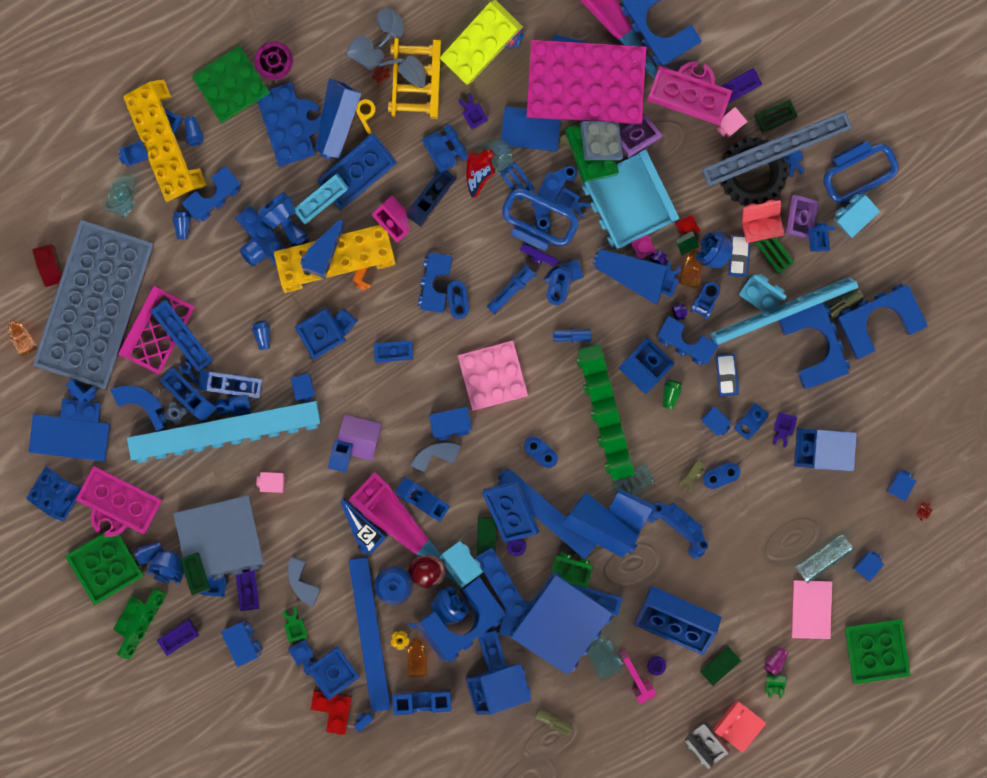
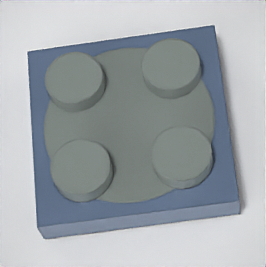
(601, 140)

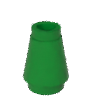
(672, 391)

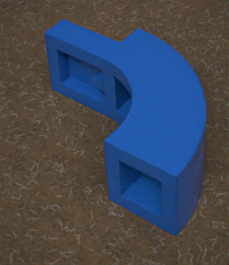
(132, 394)

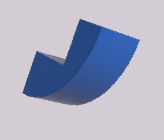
(422, 499)

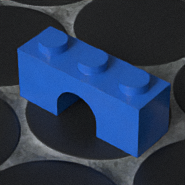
(226, 185)
(436, 265)
(671, 335)
(420, 701)

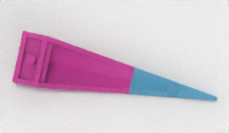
(612, 17)
(386, 511)

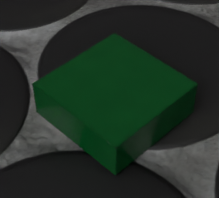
(686, 243)

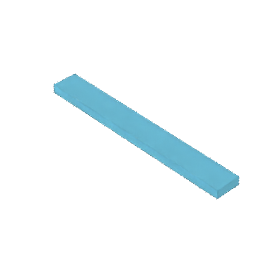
(784, 310)

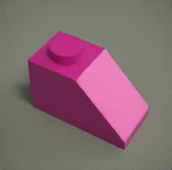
(393, 218)

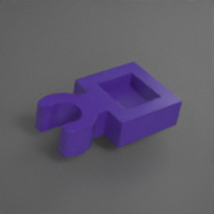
(474, 114)
(784, 426)

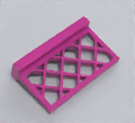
(139, 326)
(643, 690)

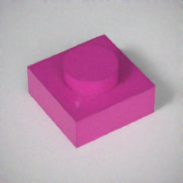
(643, 247)

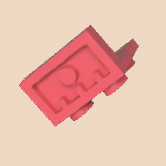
(762, 221)
(739, 726)

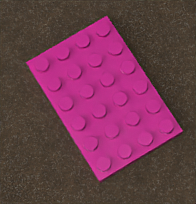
(586, 82)

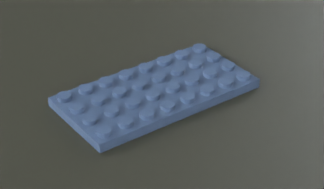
(93, 304)

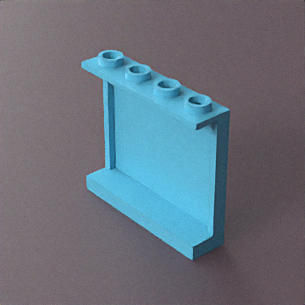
(631, 202)

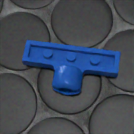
(263, 239)

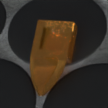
(691, 271)
(21, 338)
(416, 659)

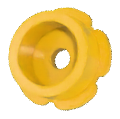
(402, 635)

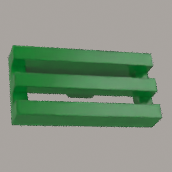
(768, 257)

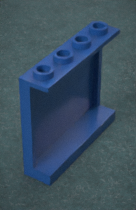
(561, 623)

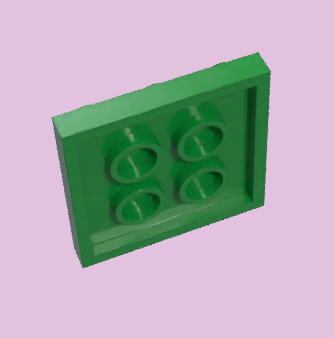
(230, 84)
(104, 567)
(877, 651)

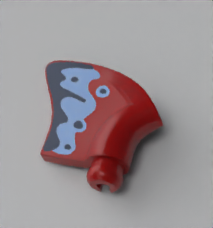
(479, 170)

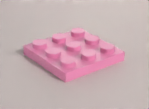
(492, 375)

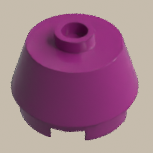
(273, 60)

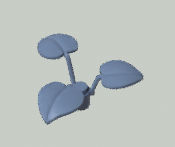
(362, 49)

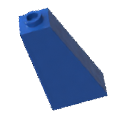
(336, 118)
(636, 274)
(600, 526)

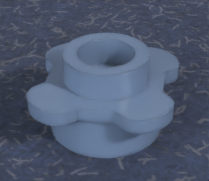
(175, 418)

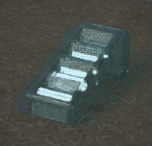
(637, 488)

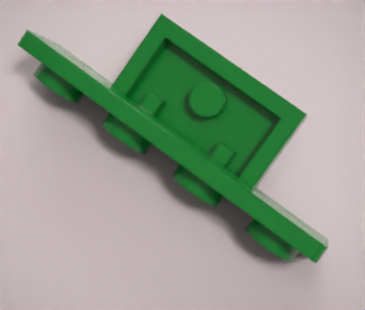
(136, 620)

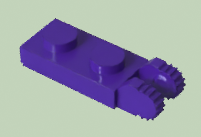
(247, 590)

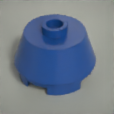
(277, 211)
(715, 250)
(166, 567)
(393, 585)
(449, 606)

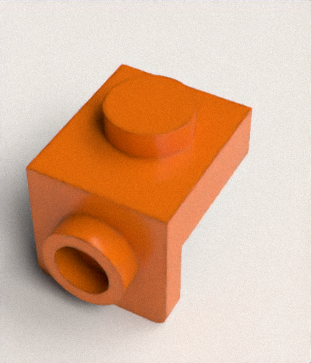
(359, 275)

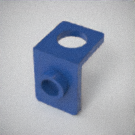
(753, 419)

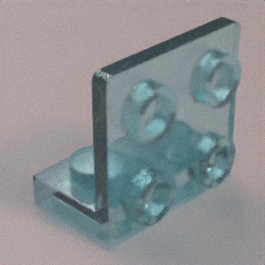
(603, 659)

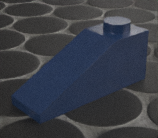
(430, 197)

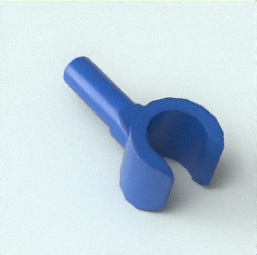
(187, 369)

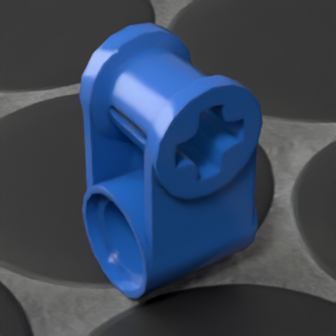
(705, 301)

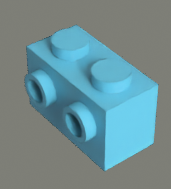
(856, 214)
(461, 564)

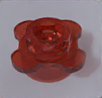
(381, 74)
(924, 511)

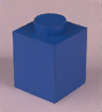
(303, 388)
(716, 421)
(340, 456)
(901, 485)
(869, 565)

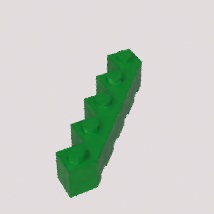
(605, 412)

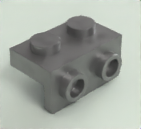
(706, 745)

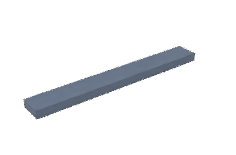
(776, 148)

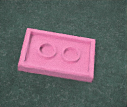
(811, 609)

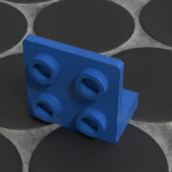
(53, 494)

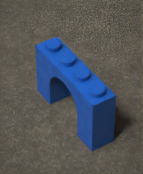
(663, 49)
(854, 322)
(834, 363)
(486, 614)

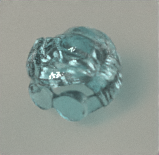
(502, 153)

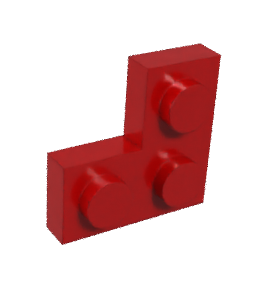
(338, 710)

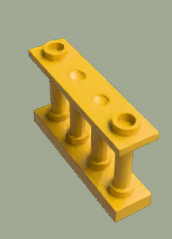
(431, 89)

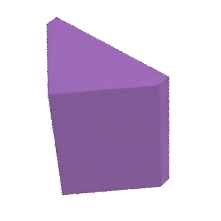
(638, 136)
(800, 216)
(361, 434)

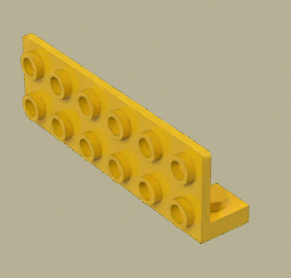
(160, 142)
(354, 252)

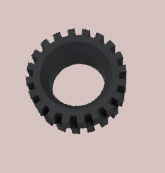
(770, 191)

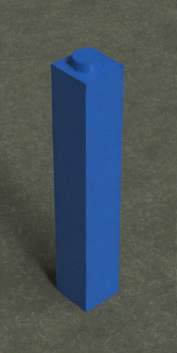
(548, 514)

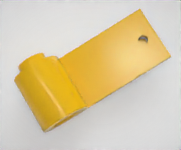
(365, 111)

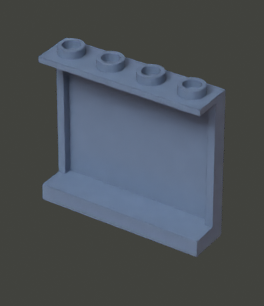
(222, 535)

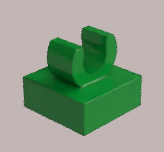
(775, 685)

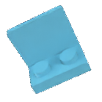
(761, 293)

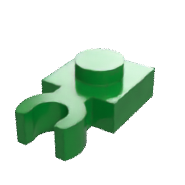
(295, 628)

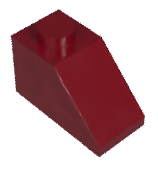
(48, 264)

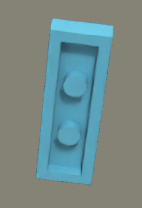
(321, 198)

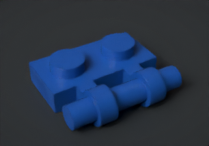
(439, 151)

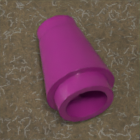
(775, 662)

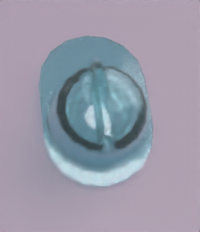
(120, 197)

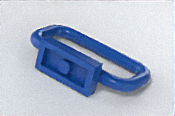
(852, 156)
(532, 234)

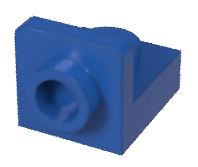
(133, 154)

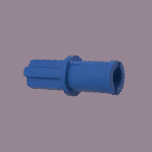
(572, 335)

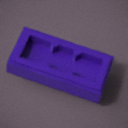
(743, 84)
(538, 256)
(178, 637)

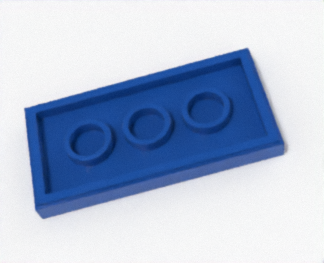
(361, 169)
(69, 438)

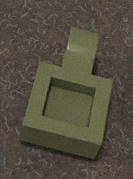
(695, 471)

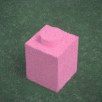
(731, 123)
(271, 482)

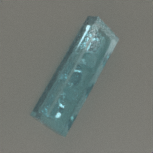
(825, 558)

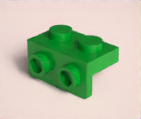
(573, 571)

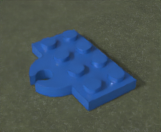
(288, 124)

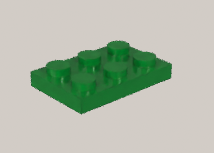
(588, 169)

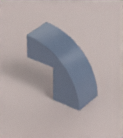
(445, 450)
(305, 591)

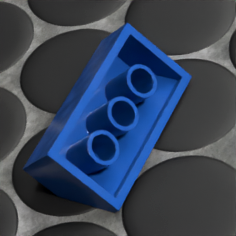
(677, 620)

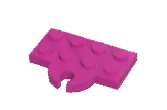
(690, 92)
(117, 503)

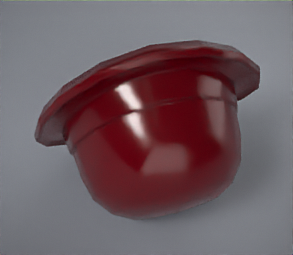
(427, 571)

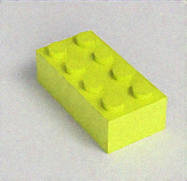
(481, 42)

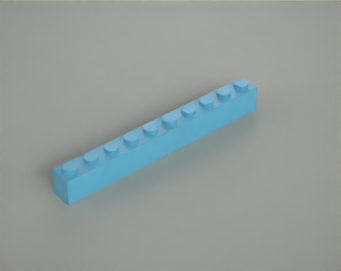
(224, 430)

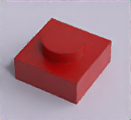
(687, 225)

